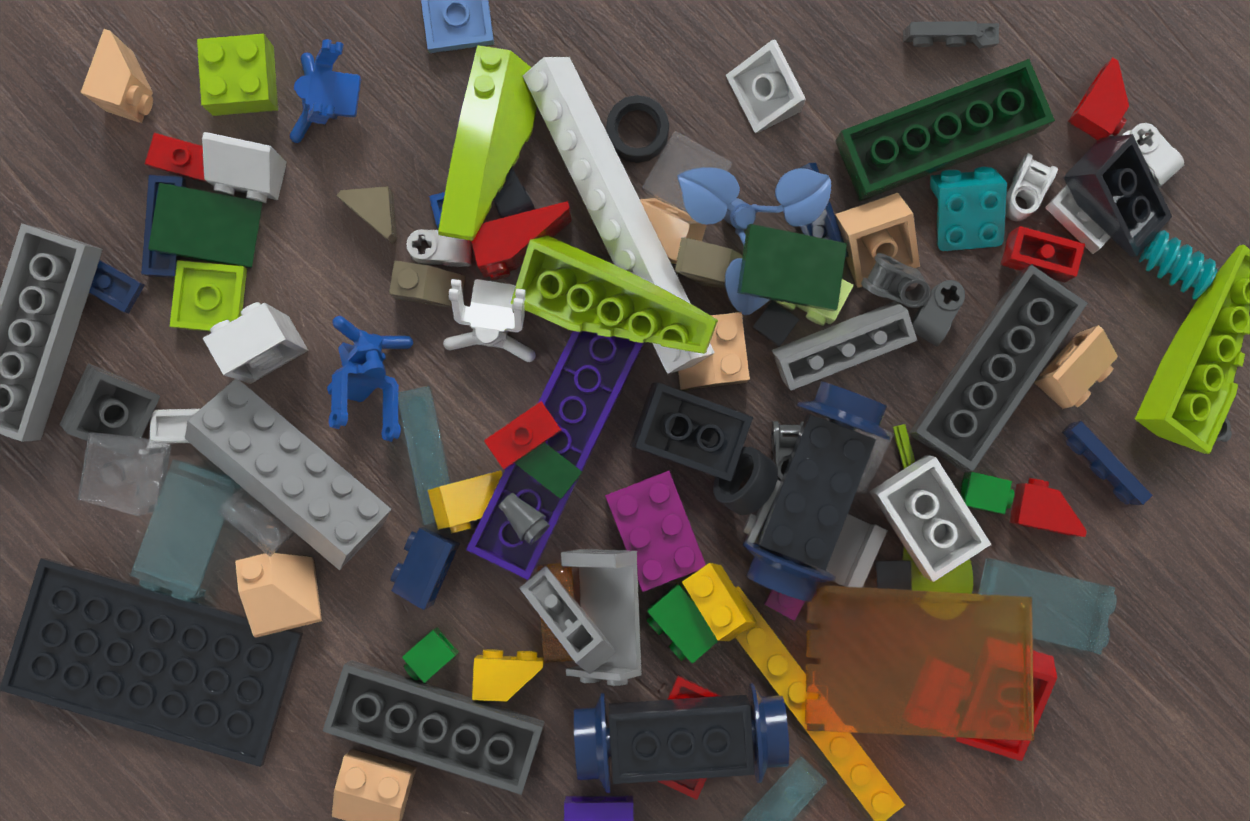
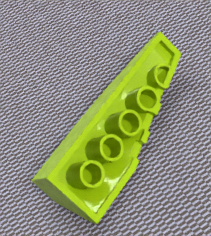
(489, 136)
(607, 300)
(1199, 368)

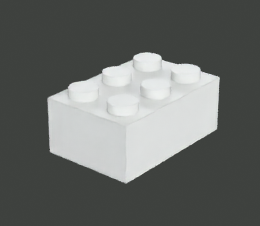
(254, 343)
(930, 517)

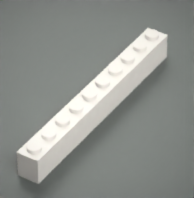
(605, 185)

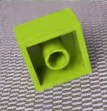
(237, 74)

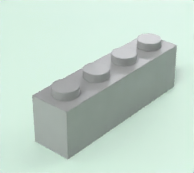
(844, 345)

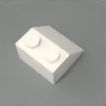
(242, 167)

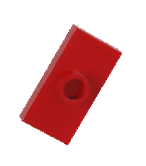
(176, 157)
(522, 435)

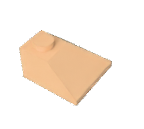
(278, 592)

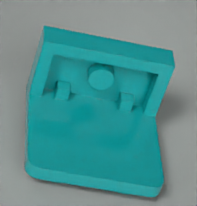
(970, 208)

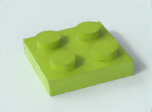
(206, 294)

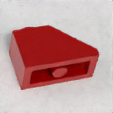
(1103, 104)
(1044, 509)

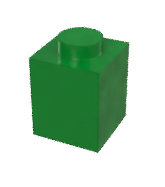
(986, 493)
(429, 655)

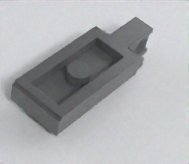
(953, 33)

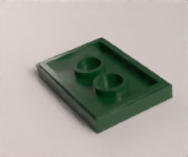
(205, 225)
(792, 267)

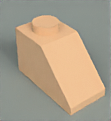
(671, 225)

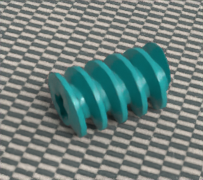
(1180, 263)

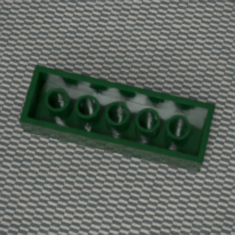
(944, 129)

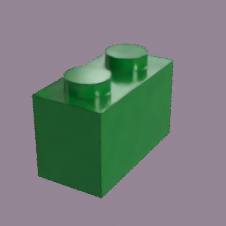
(683, 623)

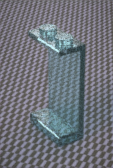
(183, 530)
(1062, 607)

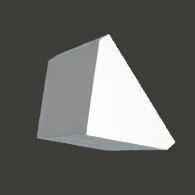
(766, 87)

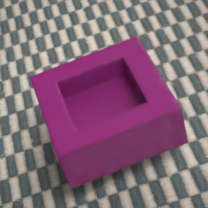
(784, 604)

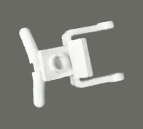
(490, 317)

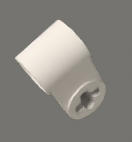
(1159, 154)
(1031, 184)
(443, 249)

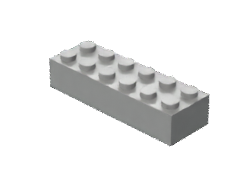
(38, 323)
(287, 473)

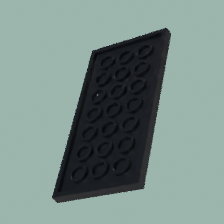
(150, 662)

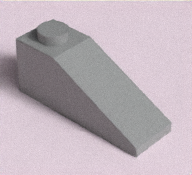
(567, 621)

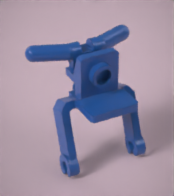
(323, 91)
(363, 373)

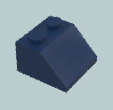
(424, 567)

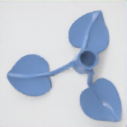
(712, 196)

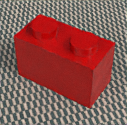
(1048, 253)

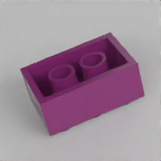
(657, 528)

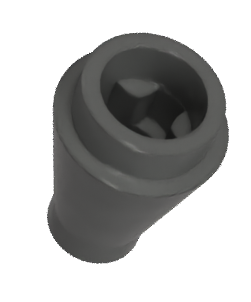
(525, 519)

